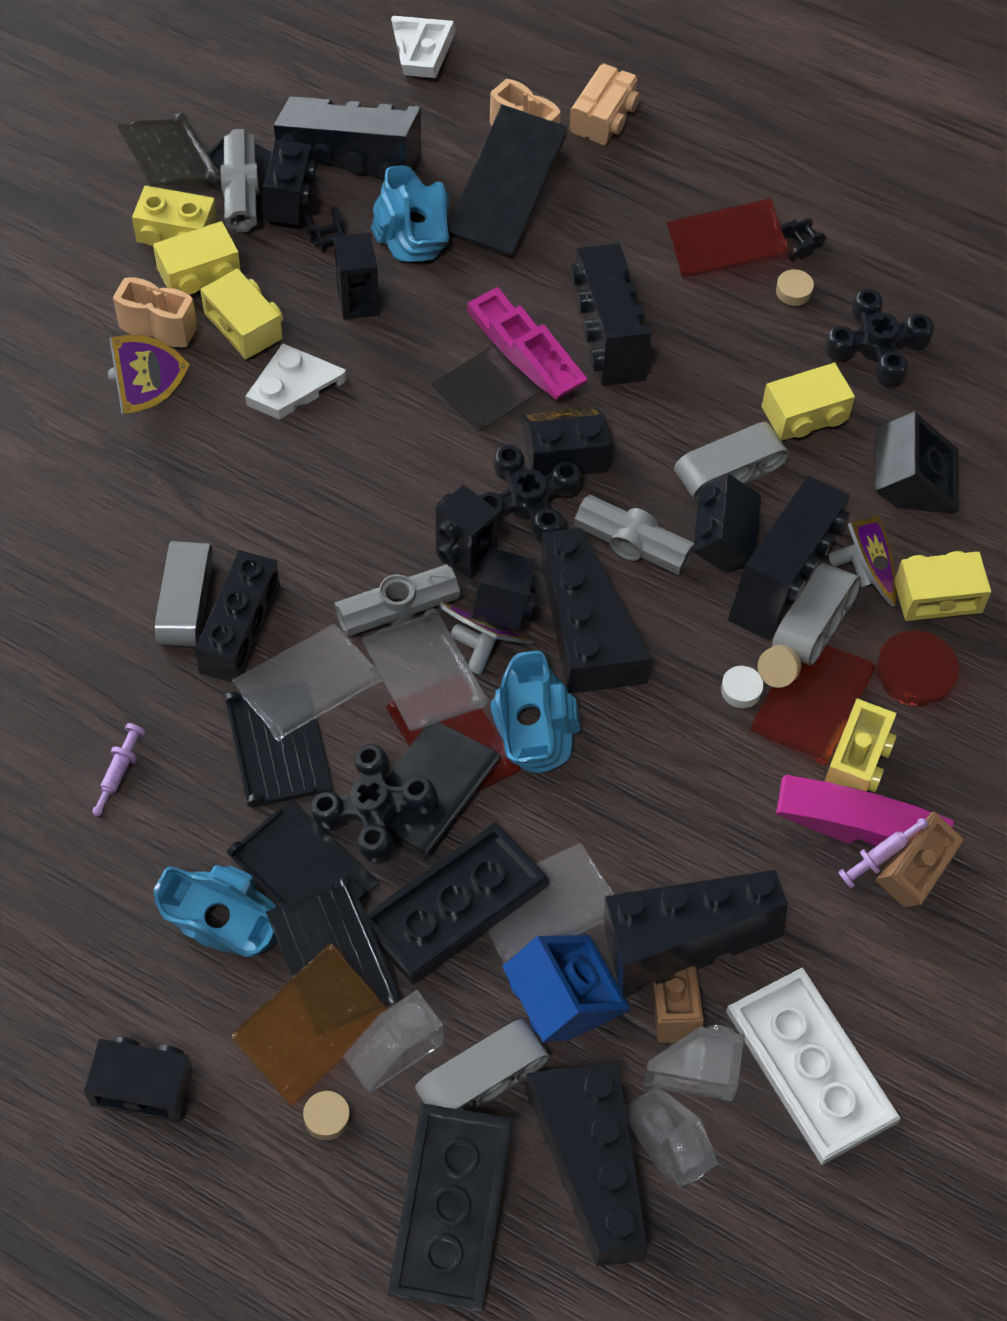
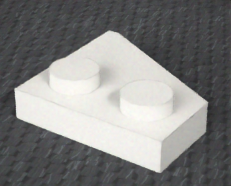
(422, 44)
(290, 381)

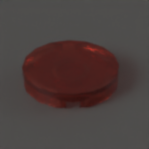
(917, 668)

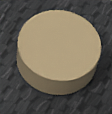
(794, 287)
(779, 666)
(326, 1115)

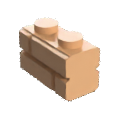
(604, 104)

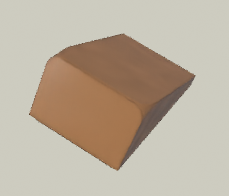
(921, 863)
(677, 1006)

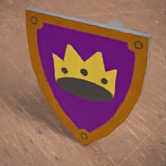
(144, 371)
(869, 556)
(482, 642)

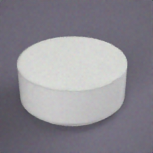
(742, 687)

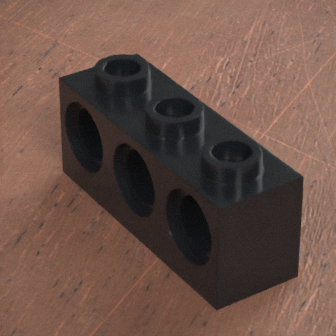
(237, 616)

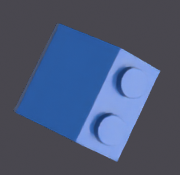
(564, 986)

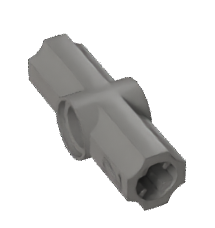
(240, 180)
(634, 534)
(418, 594)

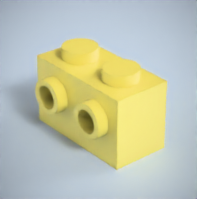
(170, 213)
(196, 258)
(242, 313)
(808, 402)
(942, 585)
(860, 747)

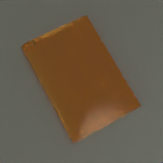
(308, 1024)

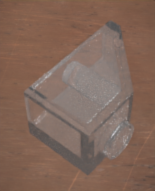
(395, 1041)
(700, 1064)
(671, 1136)

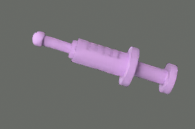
(119, 765)
(881, 853)

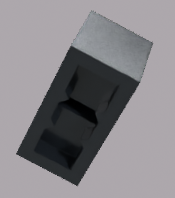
(356, 276)

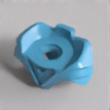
(400, 195)
(533, 684)
(187, 897)

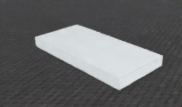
(812, 1065)

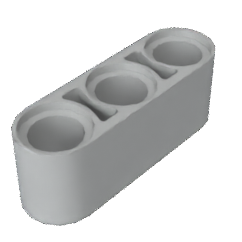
(742, 454)
(183, 594)
(818, 612)
(485, 1069)

